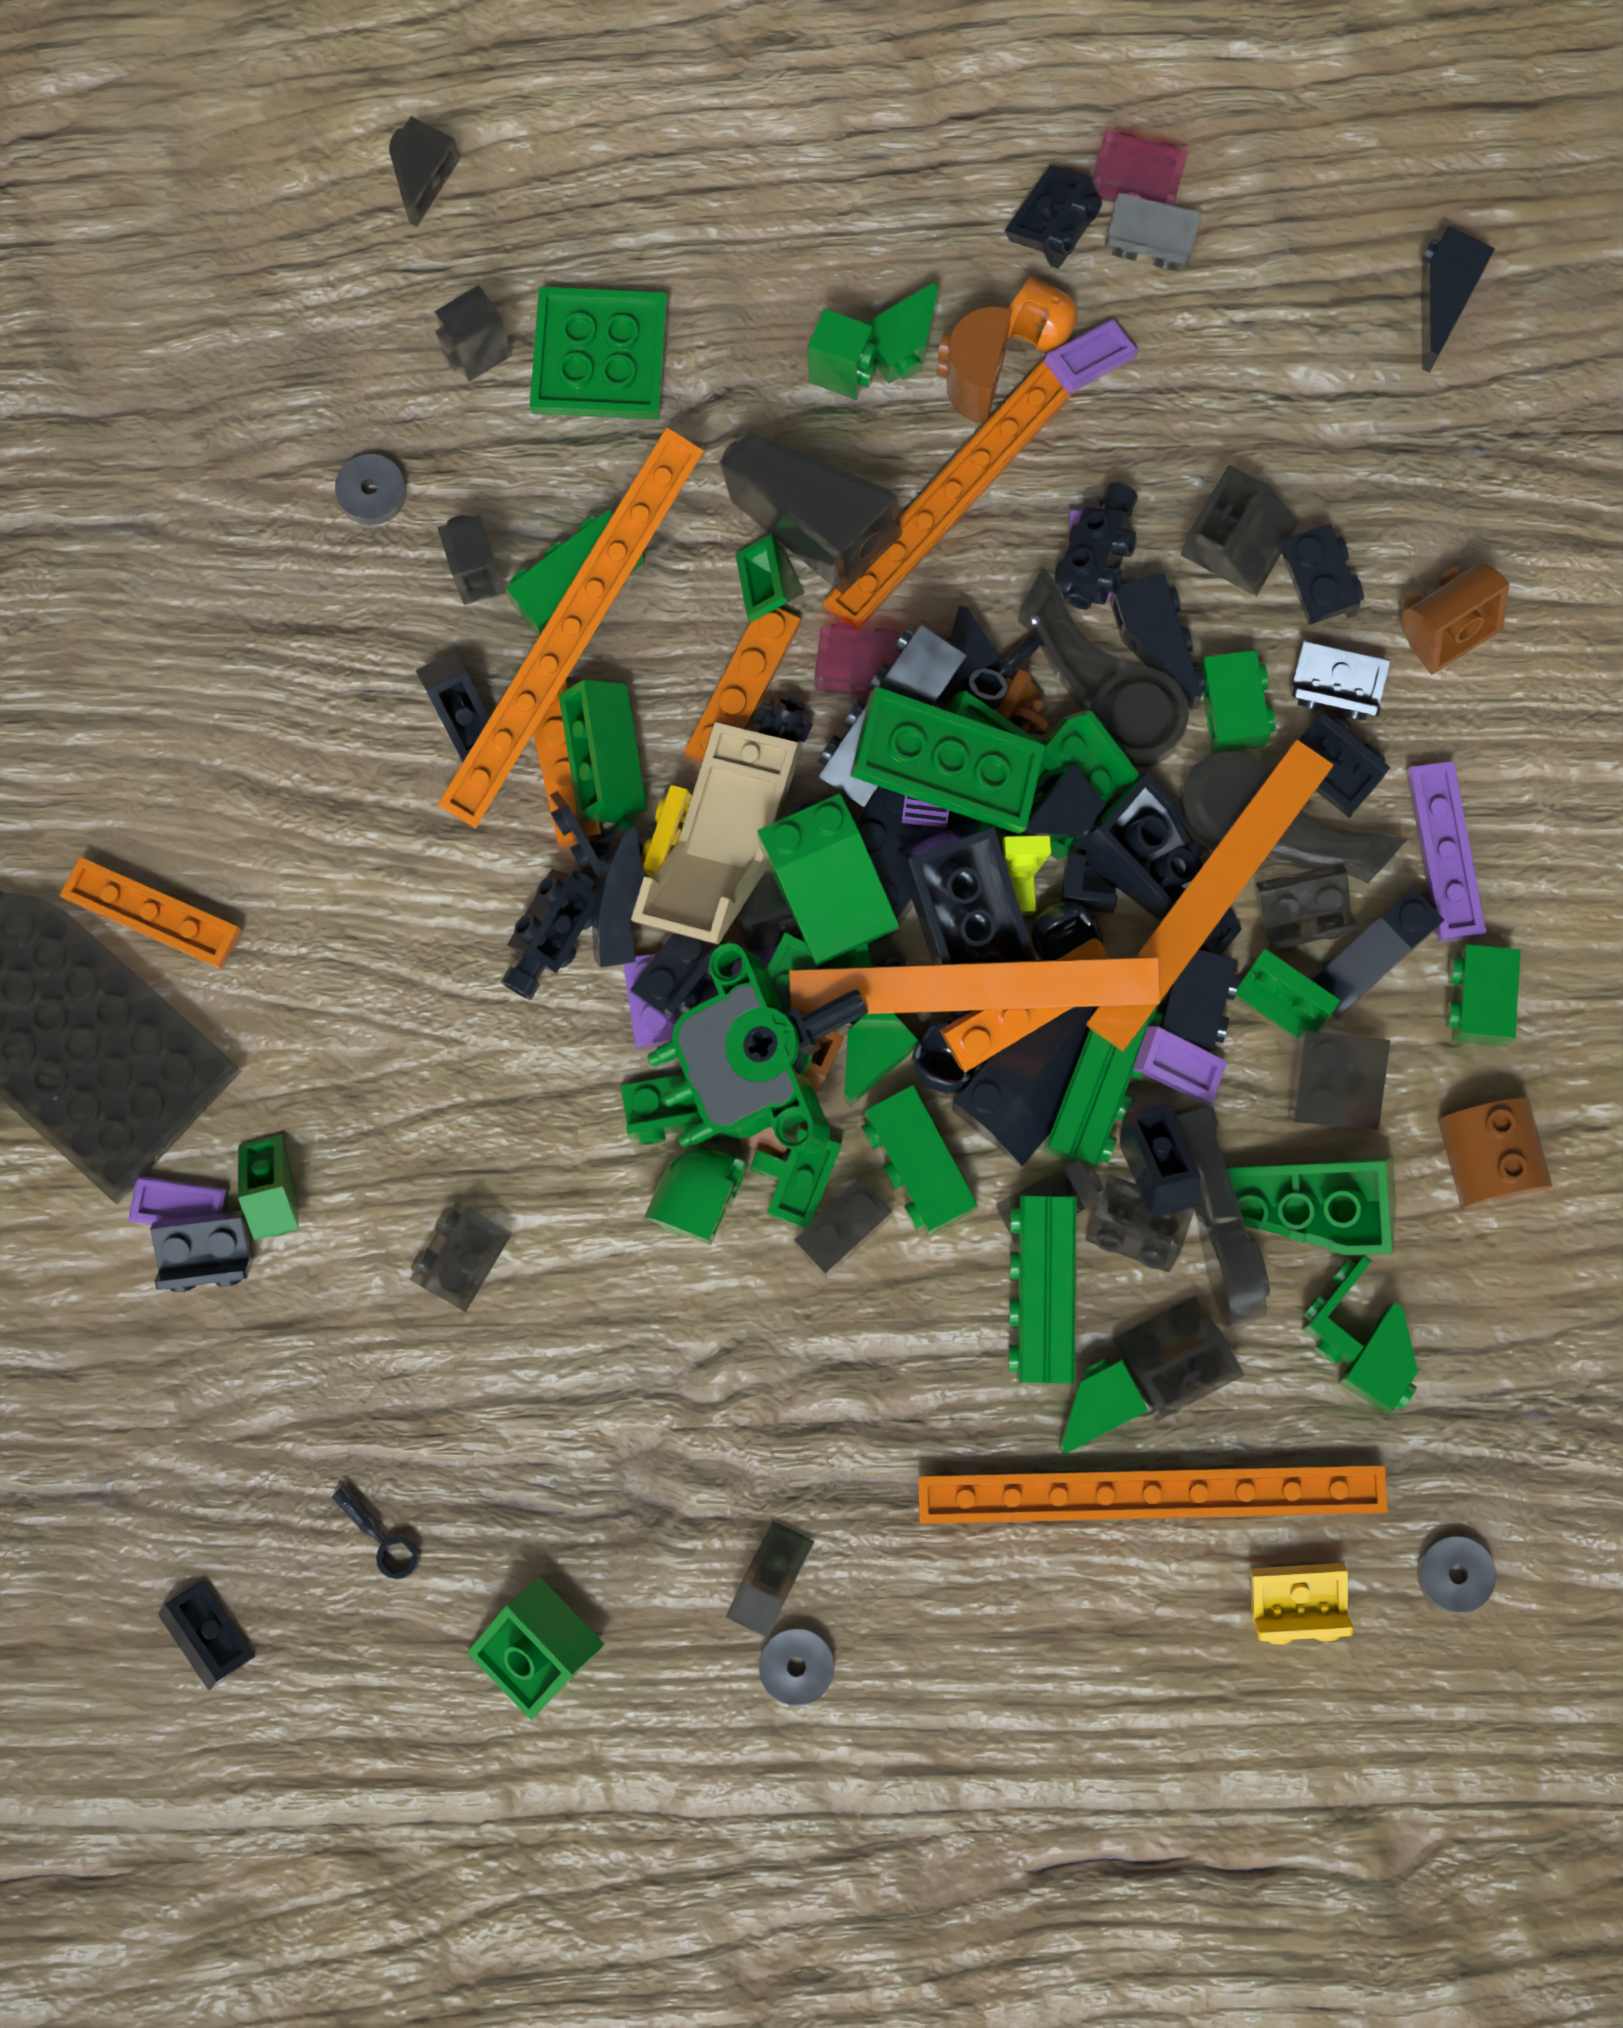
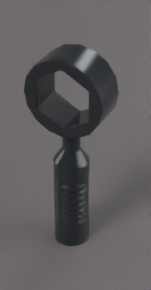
(1007, 667)
(370, 1527)

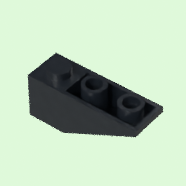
(1152, 631)

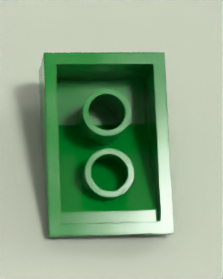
(827, 879)

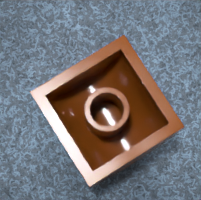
(974, 359)
(1456, 615)
(1494, 1151)

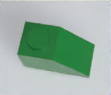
(905, 334)
(873, 1050)
(267, 1187)
(1385, 1365)
(1100, 1404)

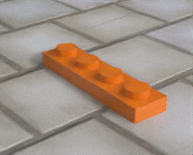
(746, 677)
(555, 768)
(150, 913)
(987, 1032)

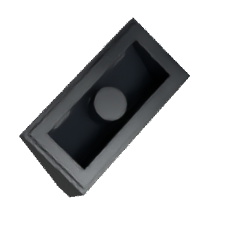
(205, 1634)

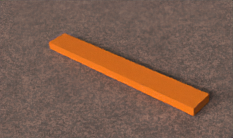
(953, 493)
(1219, 883)
(983, 985)

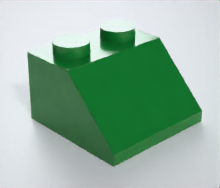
(535, 1648)

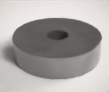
(366, 471)
(1477, 1568)
(796, 1689)

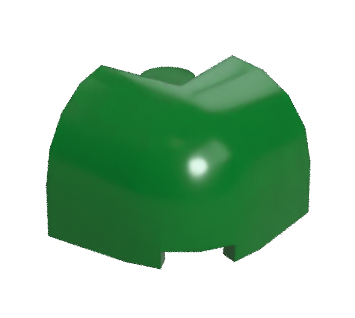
(696, 1193)

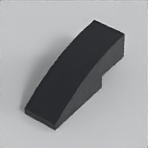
(616, 898)

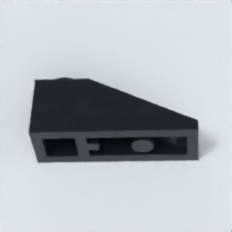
(1446, 286)
(1379, 949)

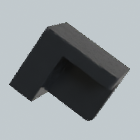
(1086, 886)

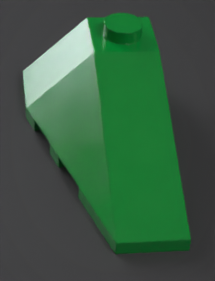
(1322, 1202)

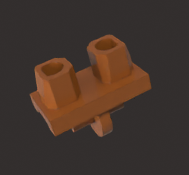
(1022, 704)

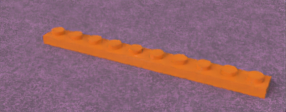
(570, 628)
(1152, 1494)

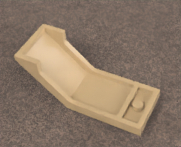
(719, 849)

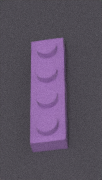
(1446, 850)

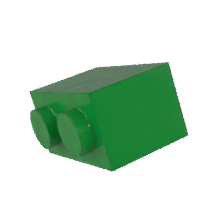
(841, 354)
(1236, 702)
(1484, 995)

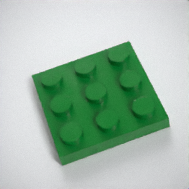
(598, 353)

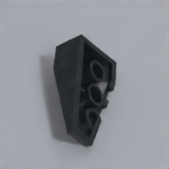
(1149, 855)
(1023, 1086)

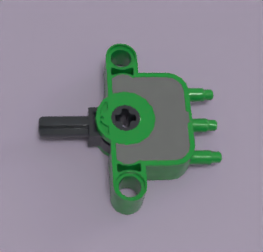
(726, 1062)

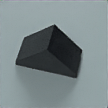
(978, 651)

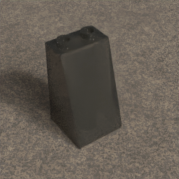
(812, 508)

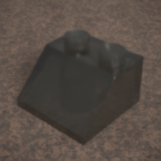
(1338, 1079)

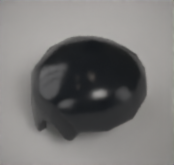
(1063, 929)
(936, 1064)

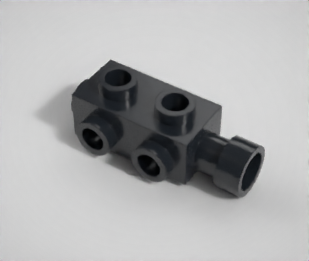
(1101, 540)
(550, 929)

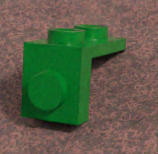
(1331, 1340)

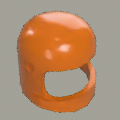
(1046, 307)

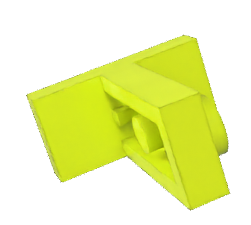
(1023, 859)

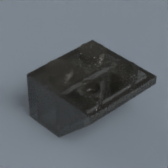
(1240, 531)
(1178, 1358)

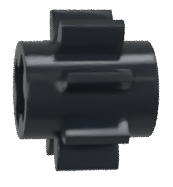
(784, 719)

